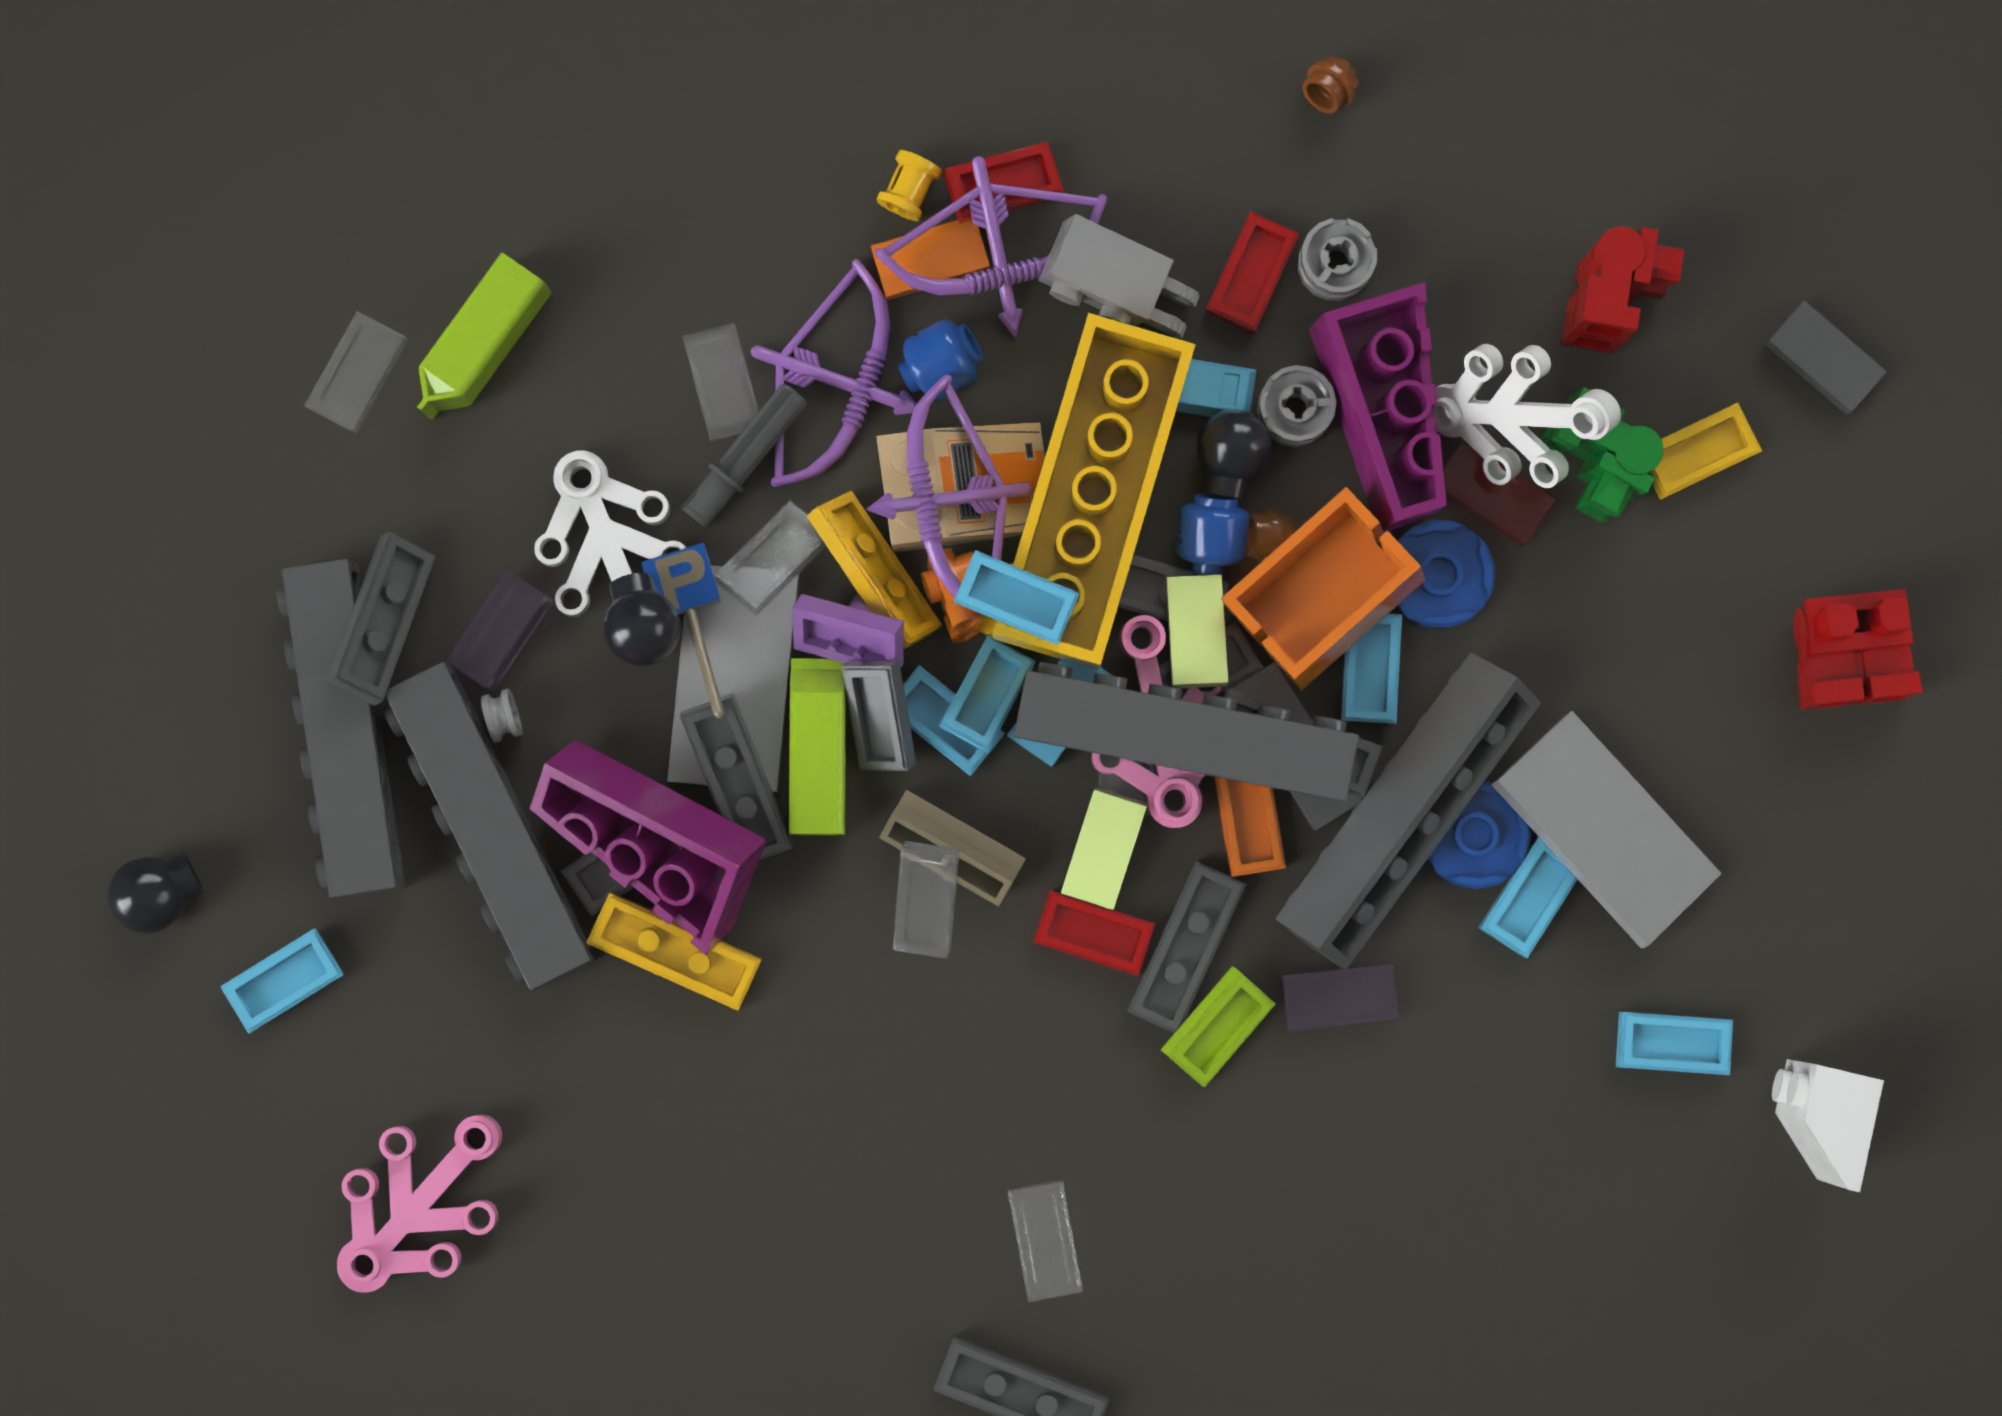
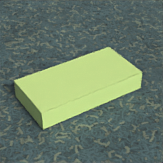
(1196, 631)
(1104, 848)

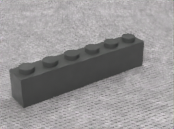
(1186, 734)
(342, 737)
(1408, 810)
(488, 825)

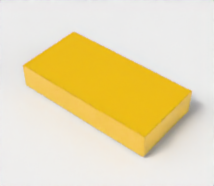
(1704, 450)

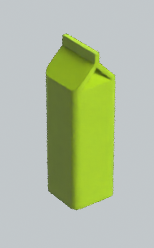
(480, 336)
(817, 748)

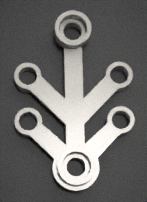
(1461, 415)
(605, 537)

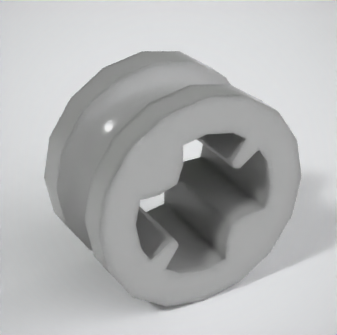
(501, 715)

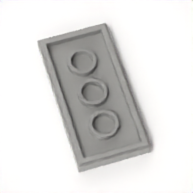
(747, 659)
(1606, 829)

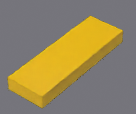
(873, 566)
(665, 949)

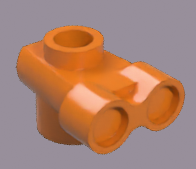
(959, 620)

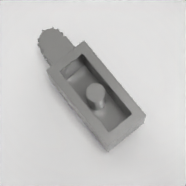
(1113, 276)

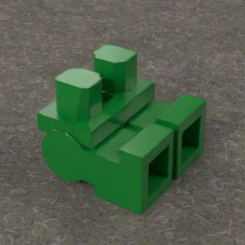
(1613, 464)

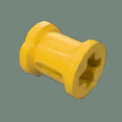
(909, 185)

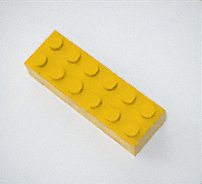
(1100, 478)

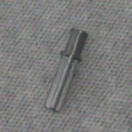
(744, 455)

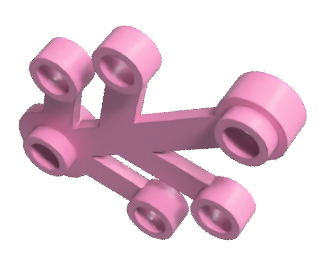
(1168, 778)
(412, 1210)

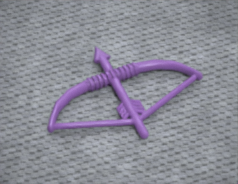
(989, 215)
(806, 369)
(925, 502)

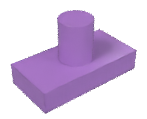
(846, 631)

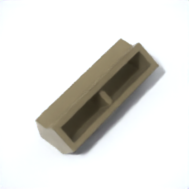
(983, 863)

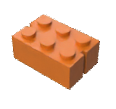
(1324, 588)

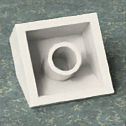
(1828, 1118)

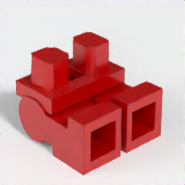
(1610, 279)
(1863, 622)

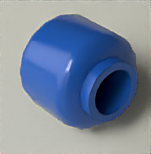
(940, 352)
(1212, 533)

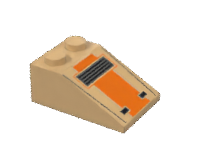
(952, 461)

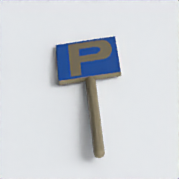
(689, 584)

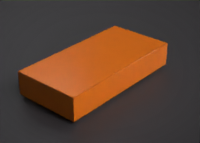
(939, 253)
(1249, 827)

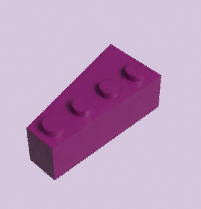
(1386, 401)
(652, 838)

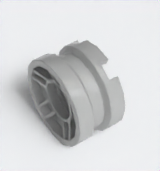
(1346, 279)
(1299, 383)

